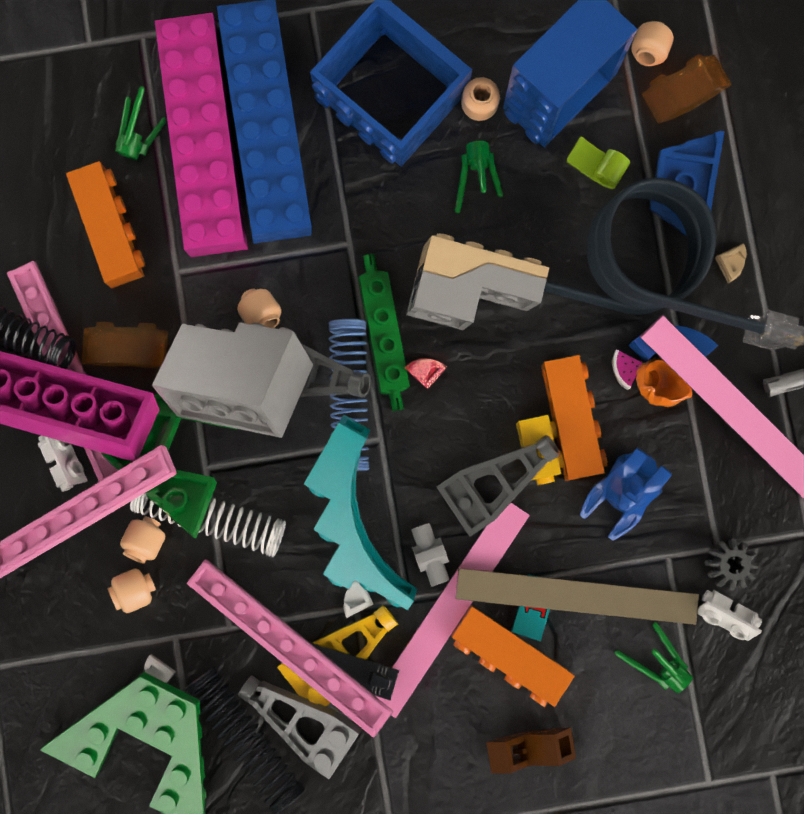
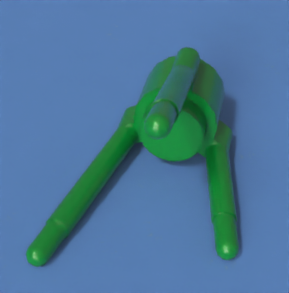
(129, 142)
(479, 159)
(673, 673)

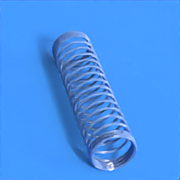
(348, 327)

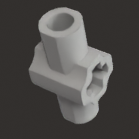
(430, 554)

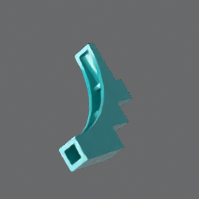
(341, 522)

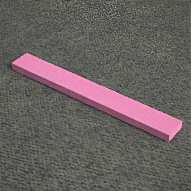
(40, 307)
(727, 401)
(85, 509)
(447, 610)
(290, 648)

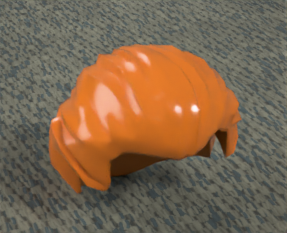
(661, 384)

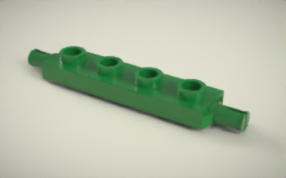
(383, 332)

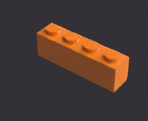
(105, 224)
(572, 414)
(512, 656)

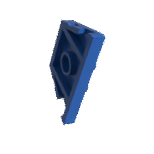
(692, 164)

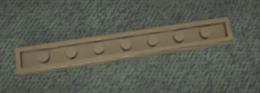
(576, 596)

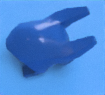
(628, 488)

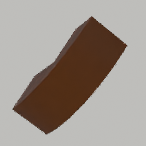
(531, 748)

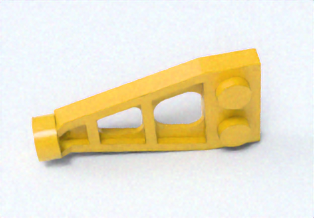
(334, 641)

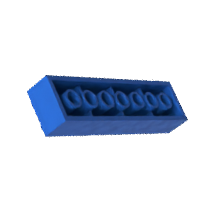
(264, 121)

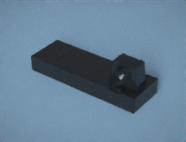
(373, 676)

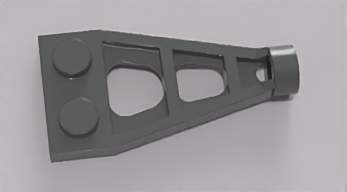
(358, 383)
(467, 502)
(338, 730)

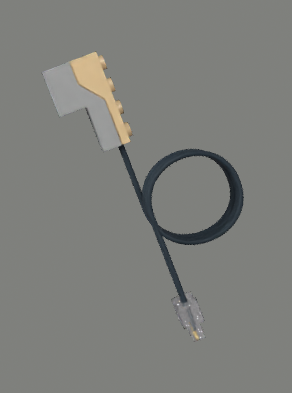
(457, 275)

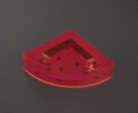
(426, 370)

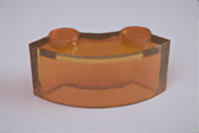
(686, 89)
(124, 345)

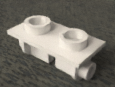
(68, 468)
(741, 623)

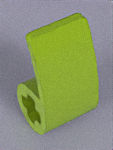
(599, 166)

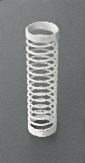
(138, 504)

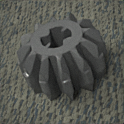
(740, 559)

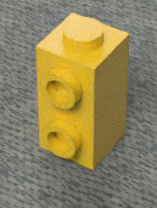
(530, 432)

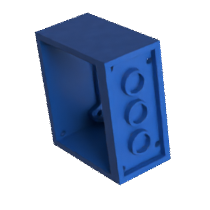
(387, 19)
(567, 68)

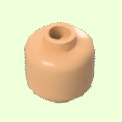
(652, 43)
(480, 99)
(259, 307)
(142, 539)
(131, 590)

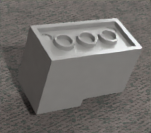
(235, 377)

